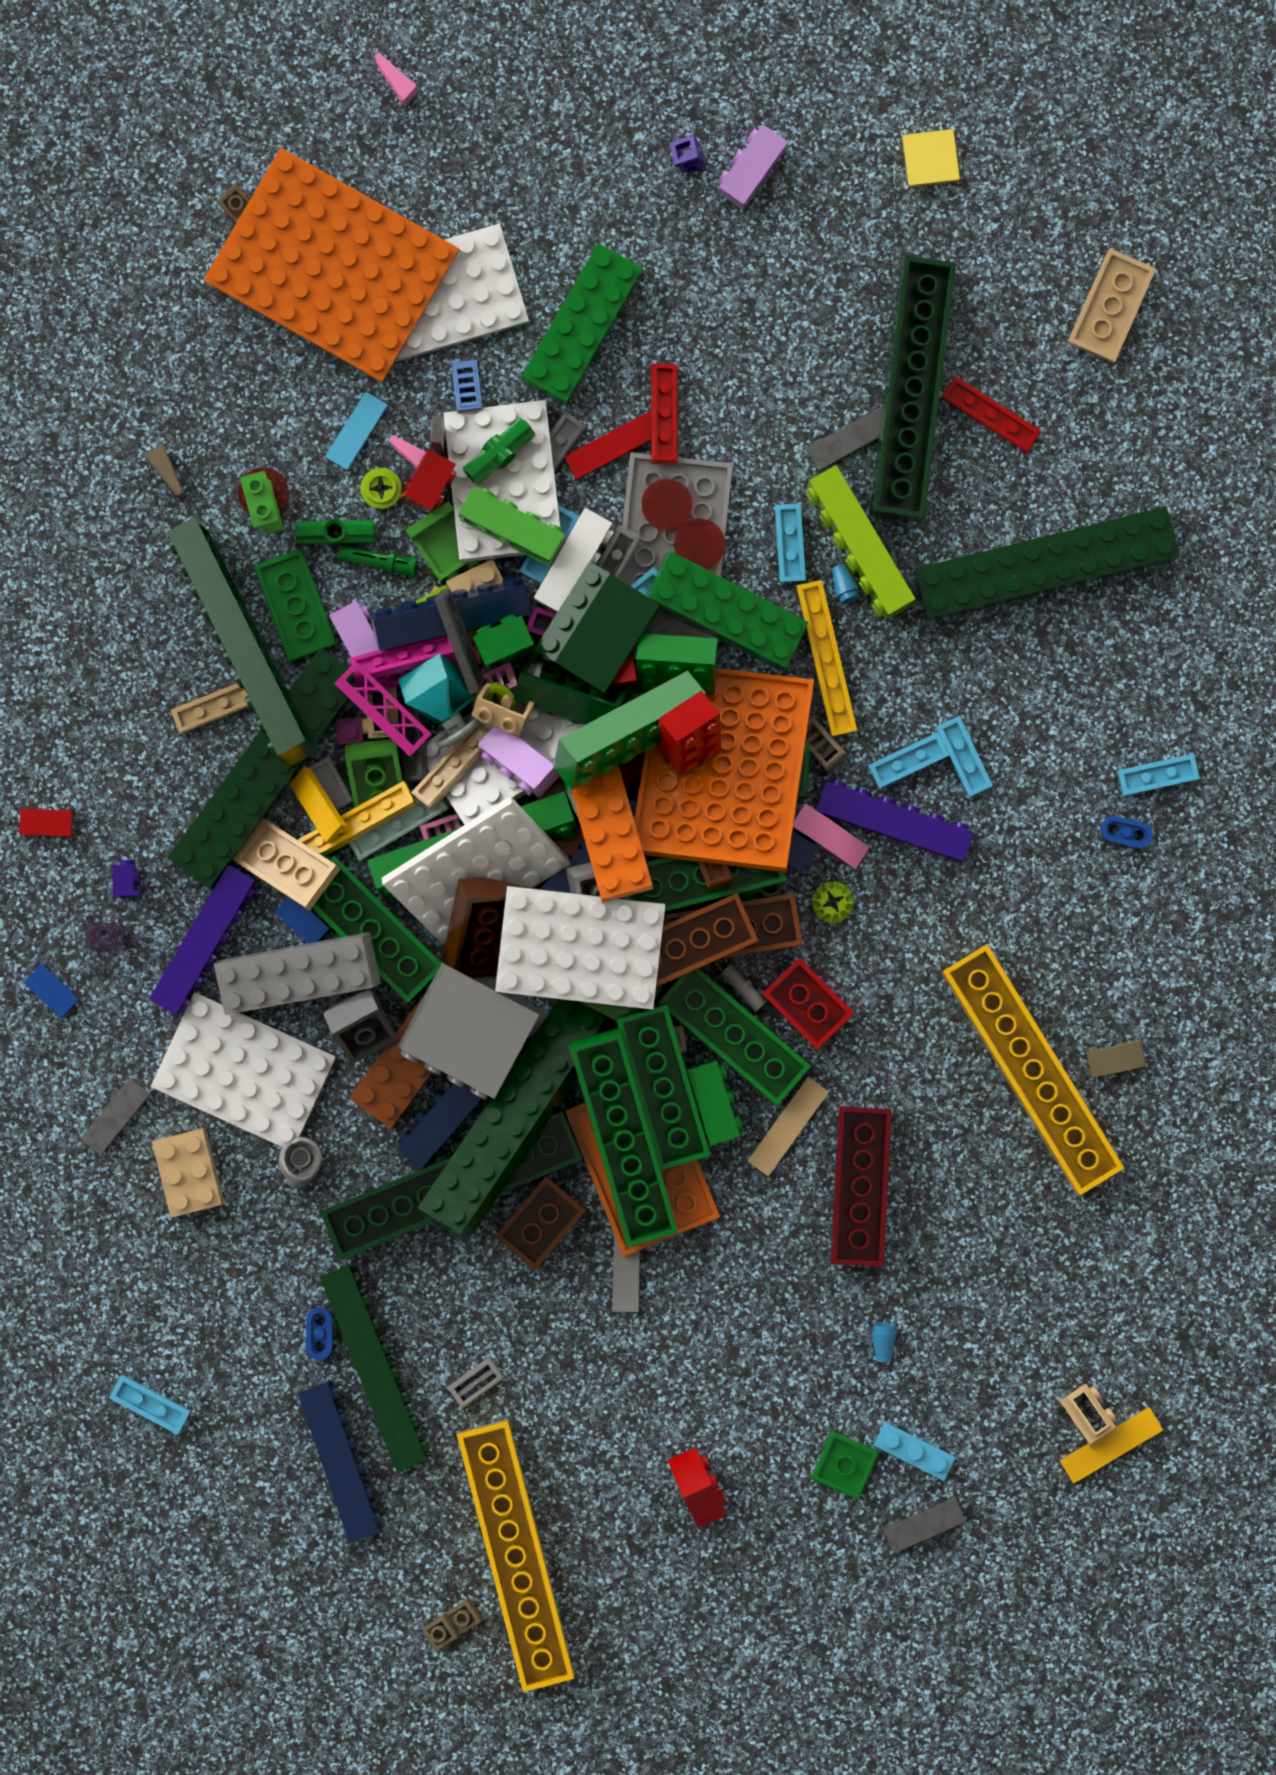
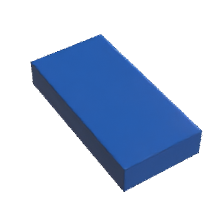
(302, 921)
(51, 990)

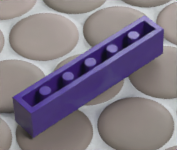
(895, 822)
(203, 940)

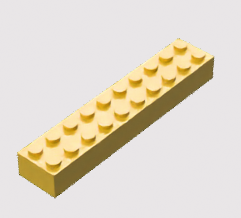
(1032, 1070)
(515, 1555)

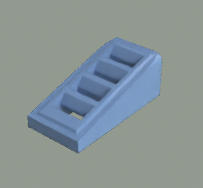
(467, 406)

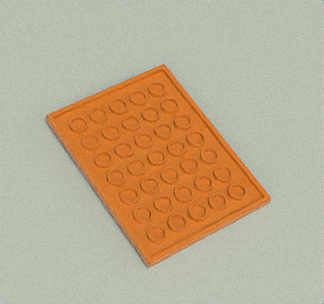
(331, 265)
(744, 797)

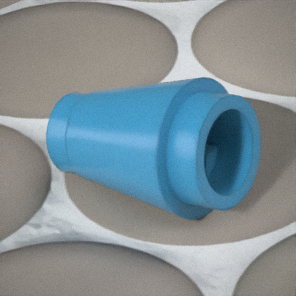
(845, 585)
(884, 1341)

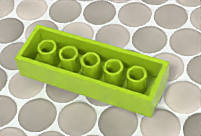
(860, 543)

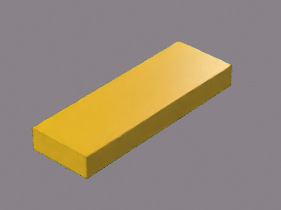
(317, 804)

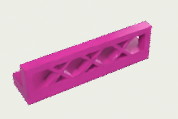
(400, 660)
(372, 712)

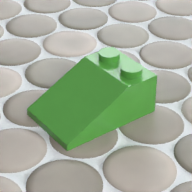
(372, 768)

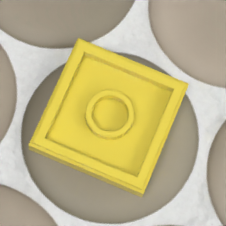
(930, 158)

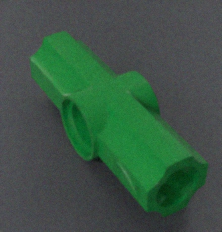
(499, 451)
(318, 532)

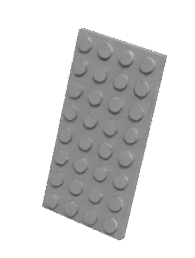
(710, 491)

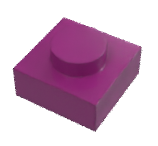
(349, 731)

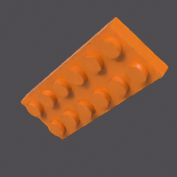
(611, 837)

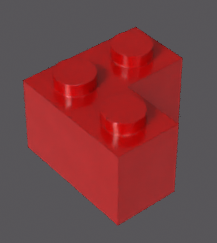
(428, 481)
(698, 1487)

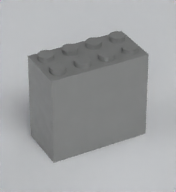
(467, 1032)

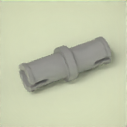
(743, 988)

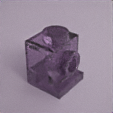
(93, 932)

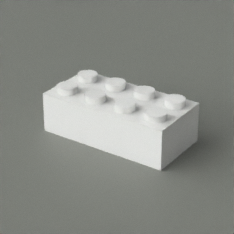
(581, 547)

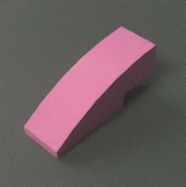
(830, 836)

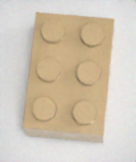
(188, 1172)

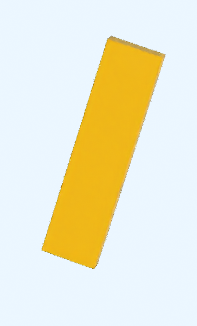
(1124, 1438)

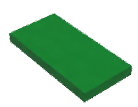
(295, 605)

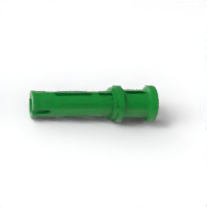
(390, 562)

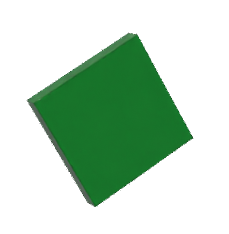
(845, 1465)

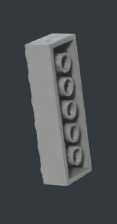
(297, 973)

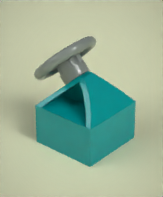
(439, 694)

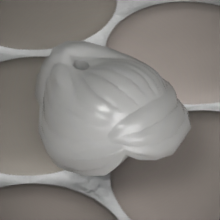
(301, 1155)

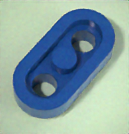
(1126, 831)
(319, 1333)

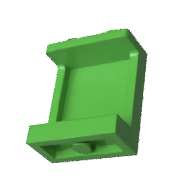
(262, 503)
(437, 543)

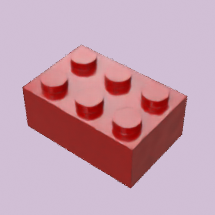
(690, 733)
(807, 1004)

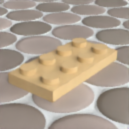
(1111, 305)
(286, 864)

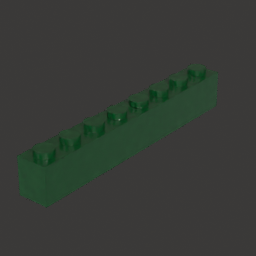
(373, 1367)

